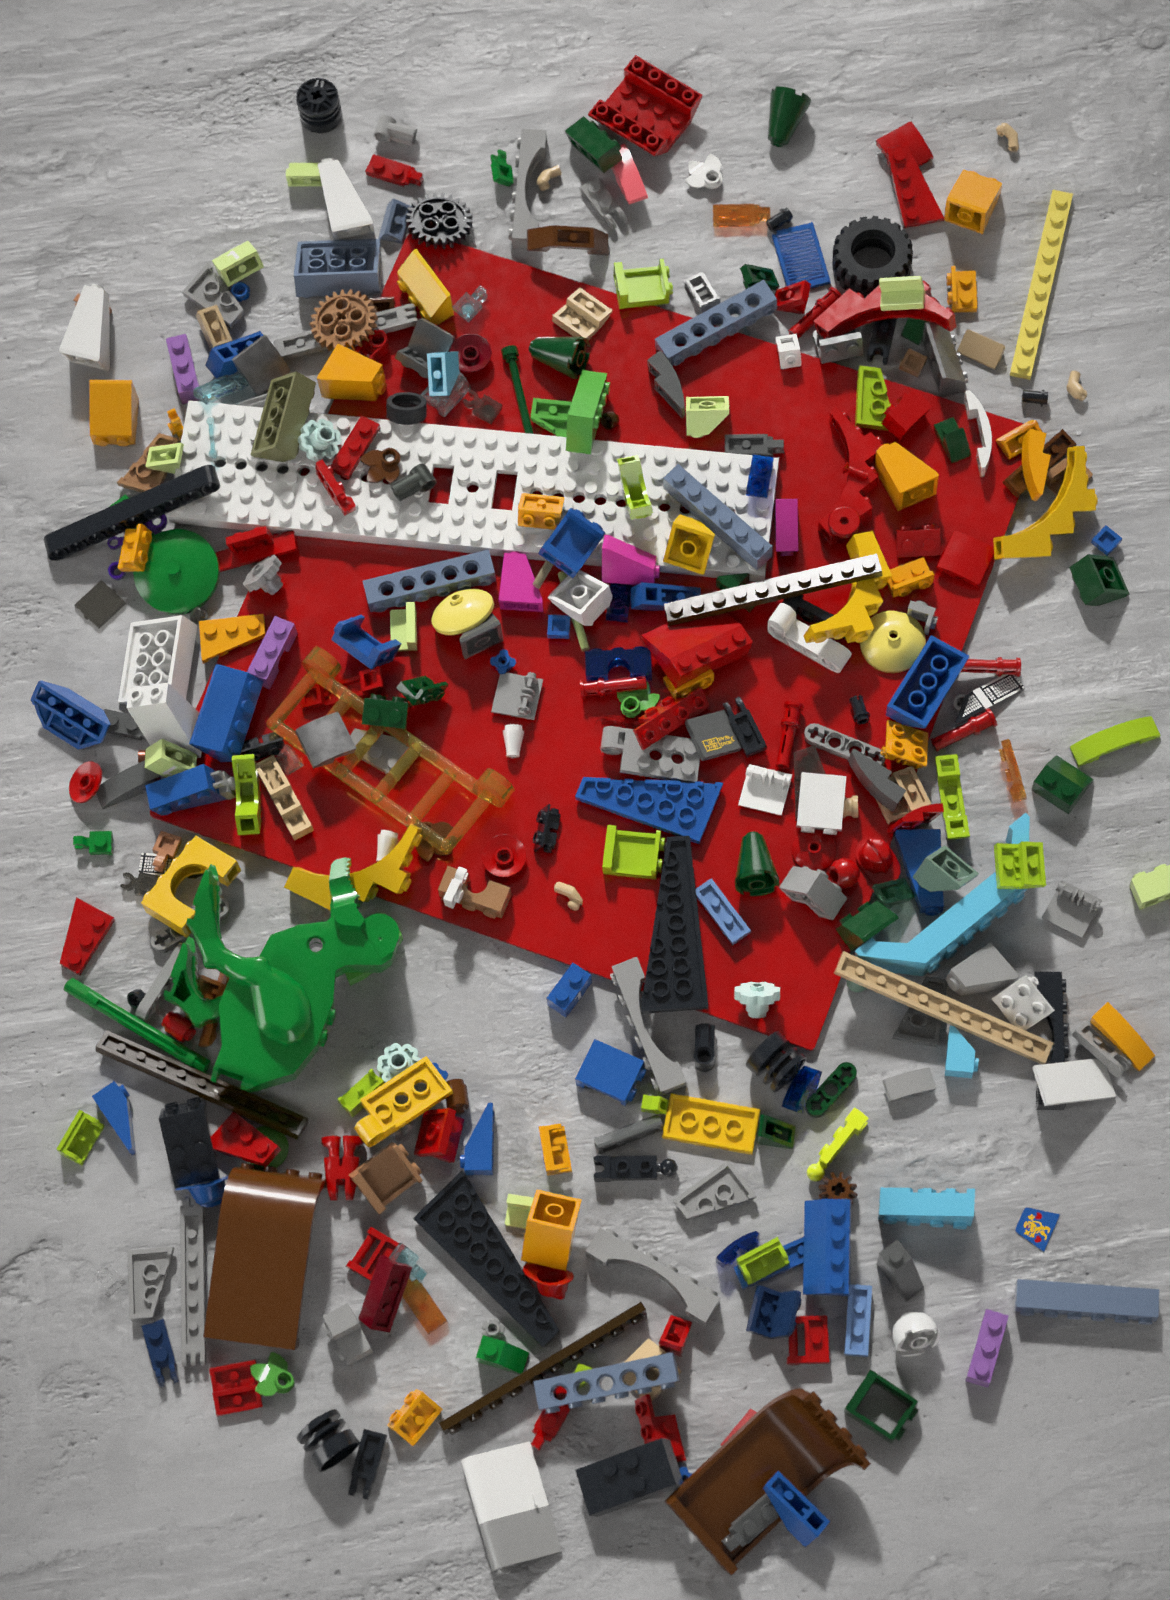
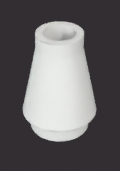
(513, 739)
(386, 842)

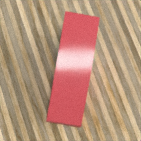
(629, 178)

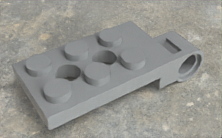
(638, 761)

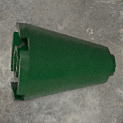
(785, 114)
(562, 353)
(755, 867)

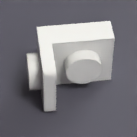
(788, 351)

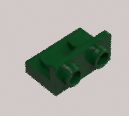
(422, 690)

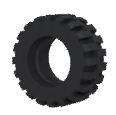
(870, 233)

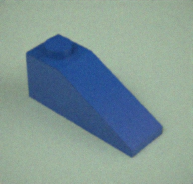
(220, 357)
(654, 596)
(117, 1110)
(479, 1150)
(795, 1510)

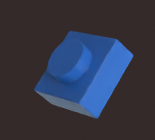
(1106, 540)
(558, 626)

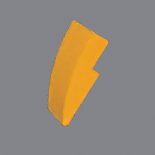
(1034, 462)
(1122, 1035)

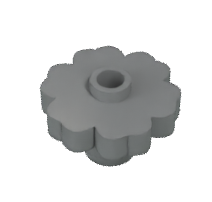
(264, 576)

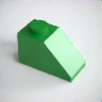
(501, 1355)

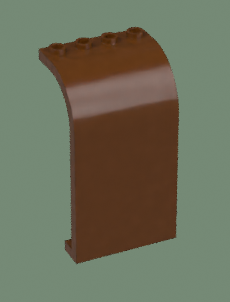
(262, 1256)
(784, 1436)

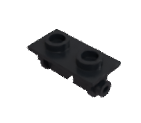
(271, 745)
(546, 820)

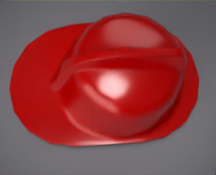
(877, 860)
(549, 1281)

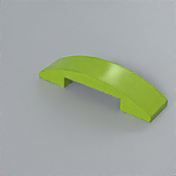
(1114, 738)
(951, 796)

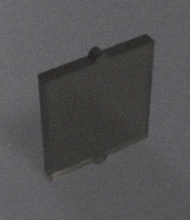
(100, 604)

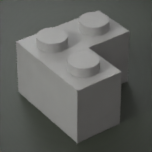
(814, 890)
(345, 1330)

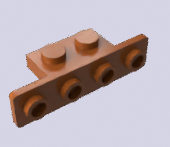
(210, 989)

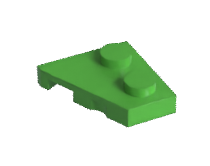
(551, 415)

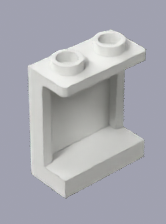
(821, 803)

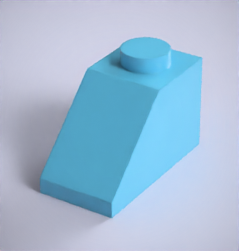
(442, 372)
(959, 1056)

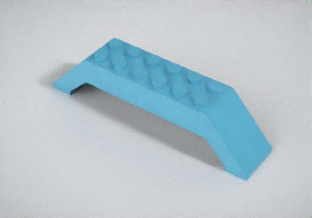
(951, 928)

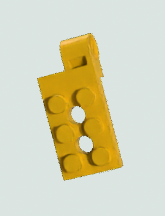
(387, 1115)

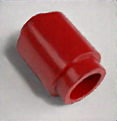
(178, 1026)

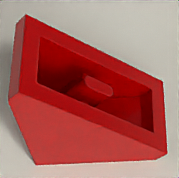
(675, 1335)

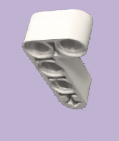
(790, 631)

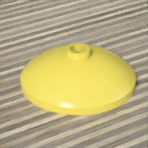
(462, 611)
(897, 653)

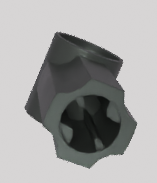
(417, 480)

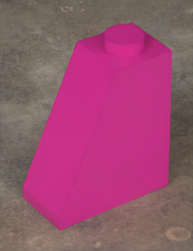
(786, 526)
(627, 563)
(517, 586)

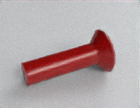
(854, 471)

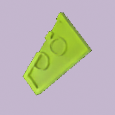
(871, 398)

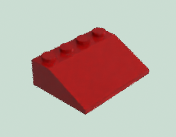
(697, 646)

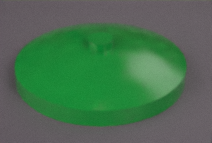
(179, 572)

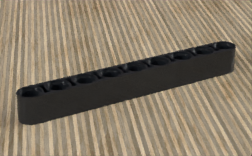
(132, 512)

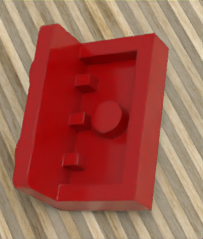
(918, 541)

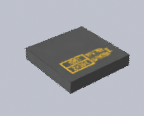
(713, 735)

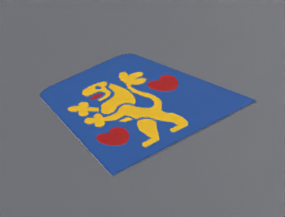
(1037, 1226)

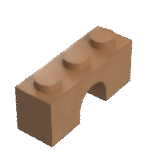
(490, 901)

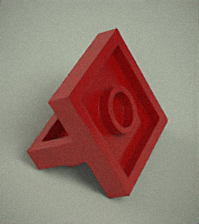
(439, 1134)

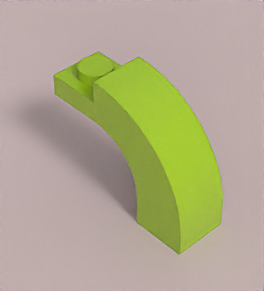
(634, 487)
(247, 794)

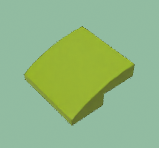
(1019, 865)

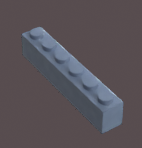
(717, 517)
(1087, 1301)

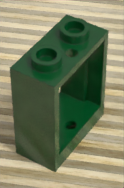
(871, 1379)

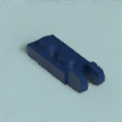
(160, 1350)

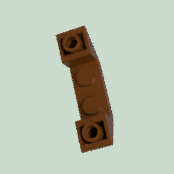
(567, 237)

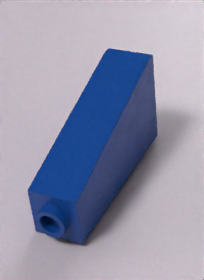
(913, 849)

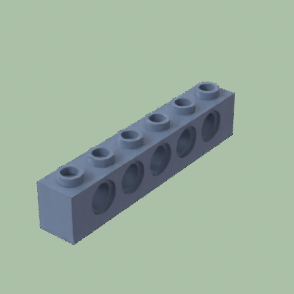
(720, 314)
(437, 572)
(546, 1388)

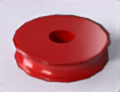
(844, 513)

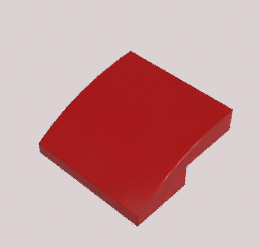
(908, 135)
(965, 558)
(914, 818)
(234, 1388)

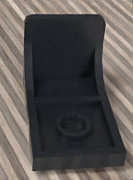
(188, 1142)

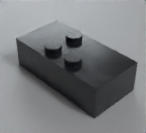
(629, 1477)

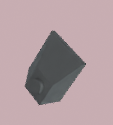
(481, 637)

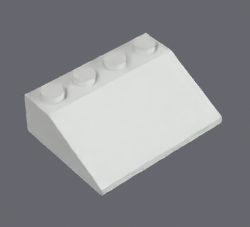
(158, 654)

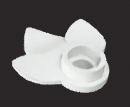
(703, 172)

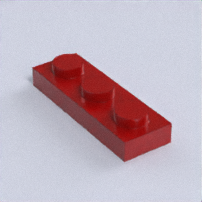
(355, 447)

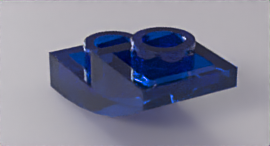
(759, 476)
(620, 602)
(799, 1089)
(743, 1245)

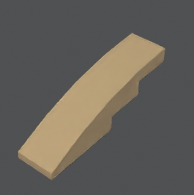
(284, 797)

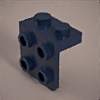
(773, 1313)

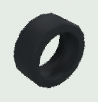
(406, 408)

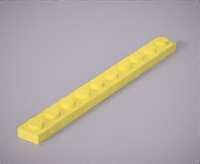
(1041, 284)

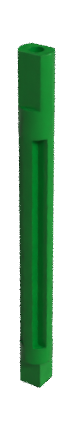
(136, 1025)

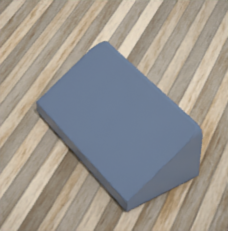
(394, 222)

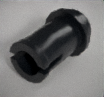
(779, 219)
(1035, 397)
(861, 715)

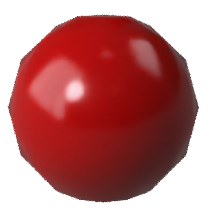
(844, 872)

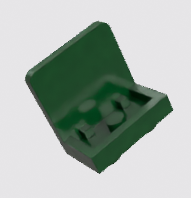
(386, 713)

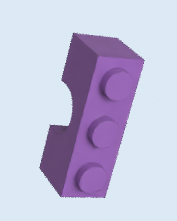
(183, 367)
(276, 641)
(987, 1348)

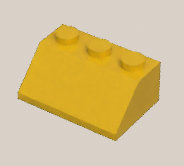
(424, 289)

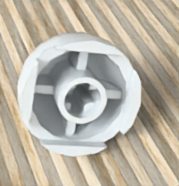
(914, 1333)

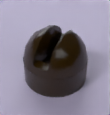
(609, 417)

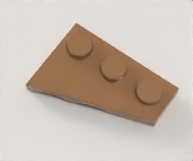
(139, 476)

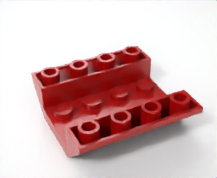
(648, 107)

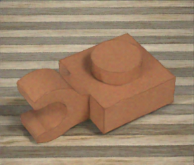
(165, 847)

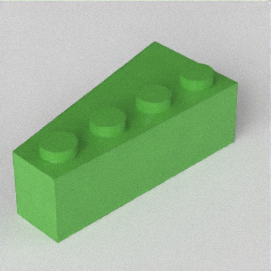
(586, 411)

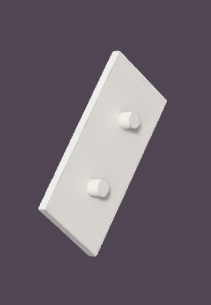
(1073, 1081)

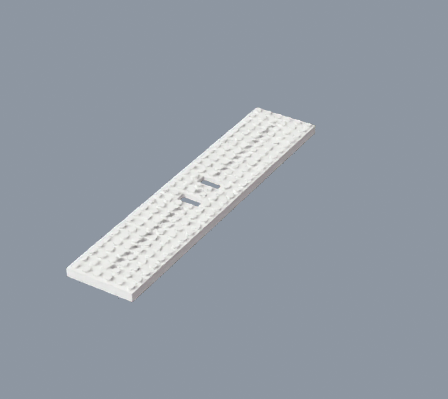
(468, 522)

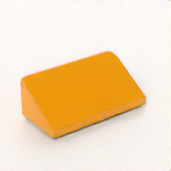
(1012, 442)

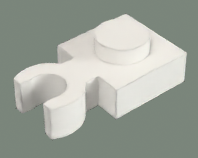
(454, 892)

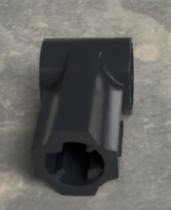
(704, 1046)

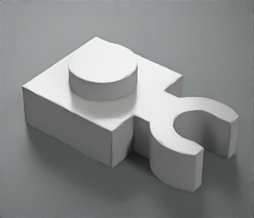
(225, 784)

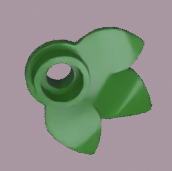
(639, 698)
(270, 1373)

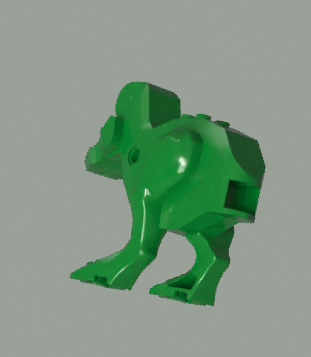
(283, 999)

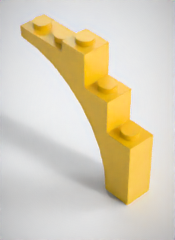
(1058, 519)
(863, 601)
(386, 872)

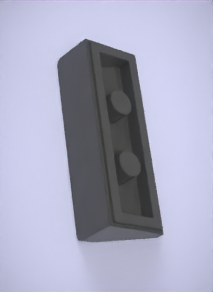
(628, 1134)

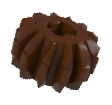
(847, 1189)

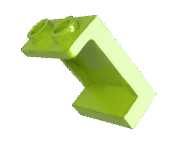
(642, 285)
(632, 853)

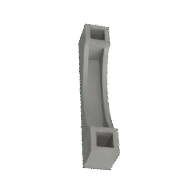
(532, 149)
(667, 1074)
(609, 1249)

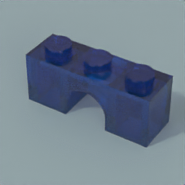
(600, 662)

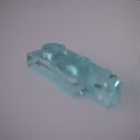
(219, 388)

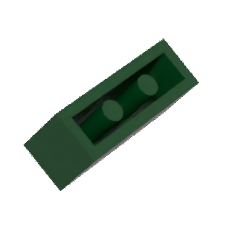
(594, 144)

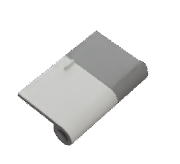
(511, 1506)

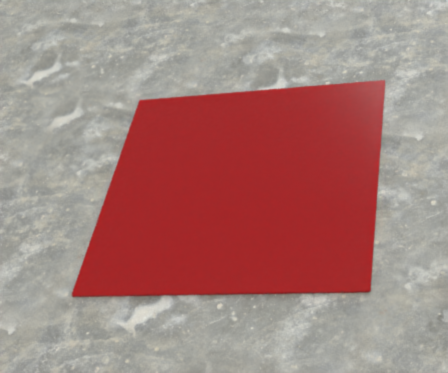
(563, 742)

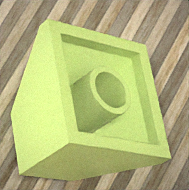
(705, 414)

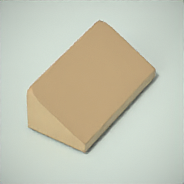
(213, 326)
(981, 349)

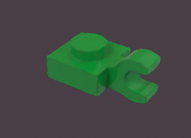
(501, 171)
(98, 842)

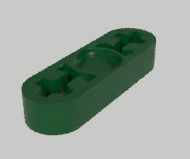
(815, 1098)

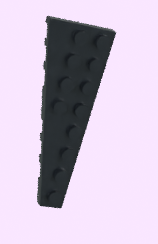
(675, 960)
(469, 1235)

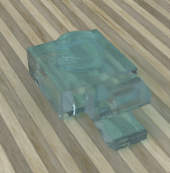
(470, 305)
(404, 1255)

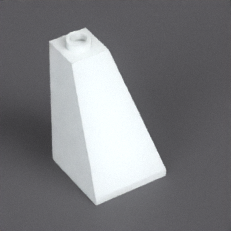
(344, 207)
(89, 330)

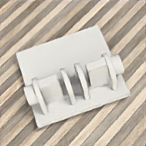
(765, 789)
(1023, 1003)

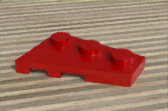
(84, 935)
(244, 1141)

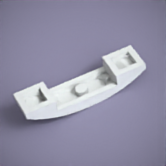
(975, 410)

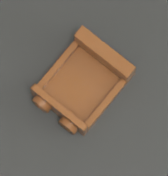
(386, 1176)

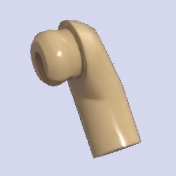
(1010, 133)
(546, 175)
(1074, 387)
(569, 891)

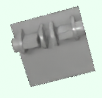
(517, 695)
(1071, 909)

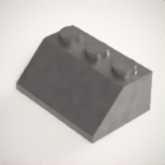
(944, 360)

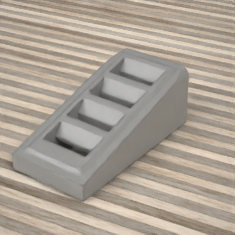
(708, 303)

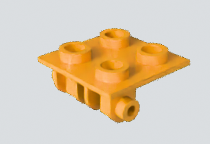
(905, 745)

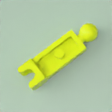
(854, 1124)

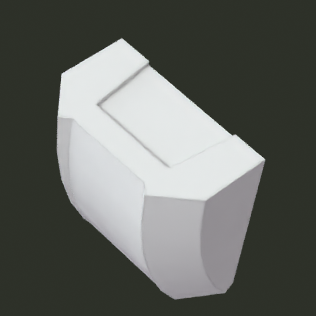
(582, 597)

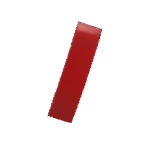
(363, 685)

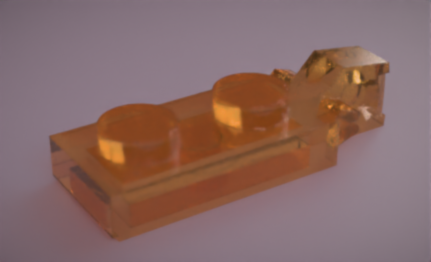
(739, 215)
(1012, 774)
(423, 1306)

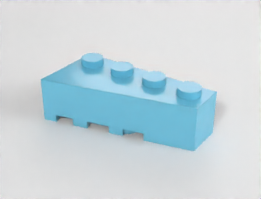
(927, 1207)

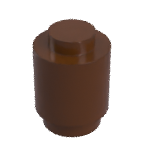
(459, 1099)

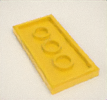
(711, 1124)

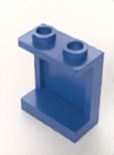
(572, 542)
(362, 645)
(611, 1072)

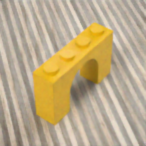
(193, 860)

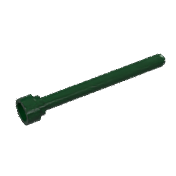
(510, 355)

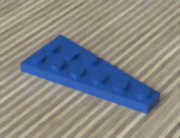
(661, 804)

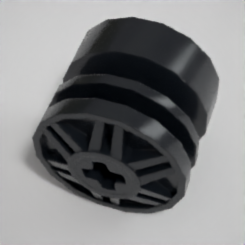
(319, 105)
(772, 1058)
(325, 1436)

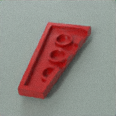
(912, 192)

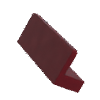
(384, 1294)

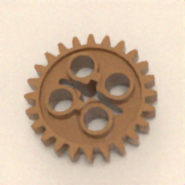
(344, 320)

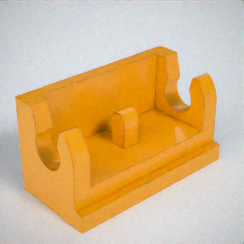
(555, 1149)

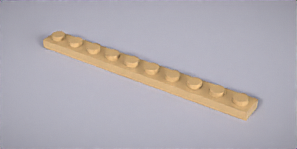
(943, 1008)

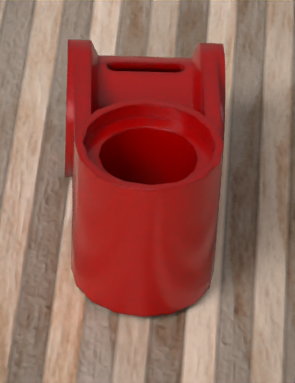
(373, 351)

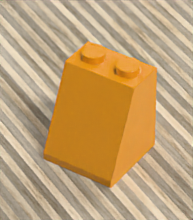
(972, 201)
(351, 376)
(113, 412)
(904, 475)
(550, 1230)

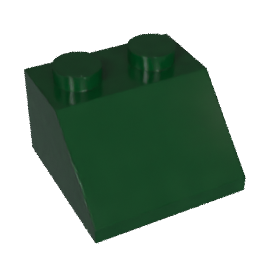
(1098, 580)
(1061, 784)
(865, 924)

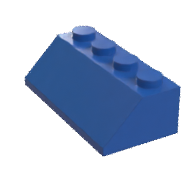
(926, 684)
(226, 713)
(827, 1247)

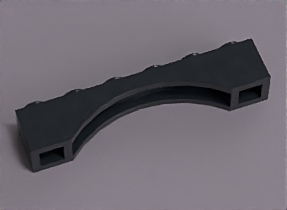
(1052, 988)

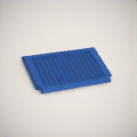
(801, 255)

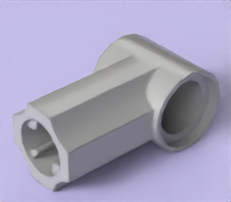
(390, 129)

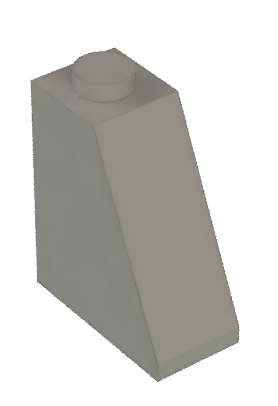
(982, 973)

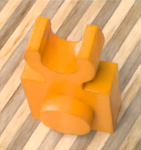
(175, 425)

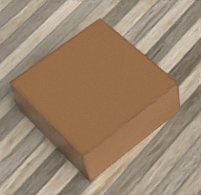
(913, 362)

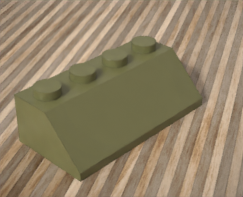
(283, 417)

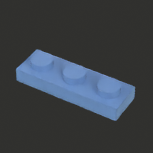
(722, 912)
(858, 1321)

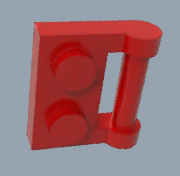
(385, 1248)
(815, 1341)

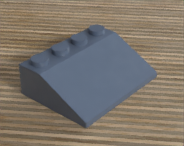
(337, 266)

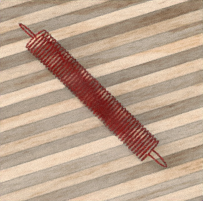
(621, 721)

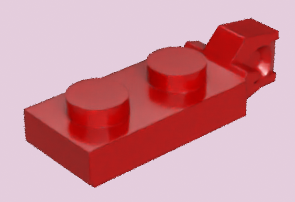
(393, 172)
(335, 489)
(549, 1424)

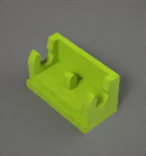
(351, 1099)
(80, 1137)
(762, 1261)

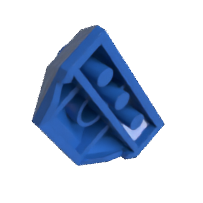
(69, 715)

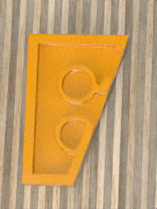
(226, 634)

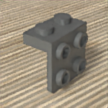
(424, 340)
(839, 347)

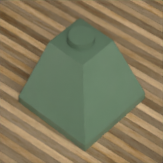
(944, 871)

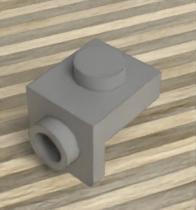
(922, 612)

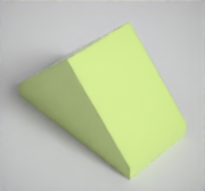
(165, 457)

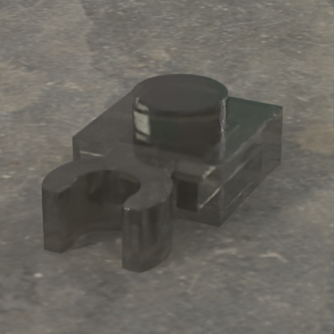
(484, 408)
(142, 884)

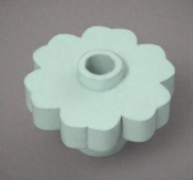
(319, 440)
(757, 997)
(393, 1057)

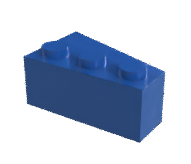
(183, 791)

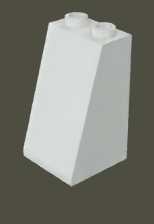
(163, 715)

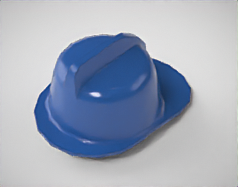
(207, 1194)

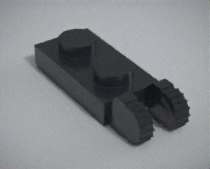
(745, 729)
(367, 1461)

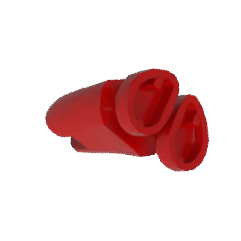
(338, 1168)

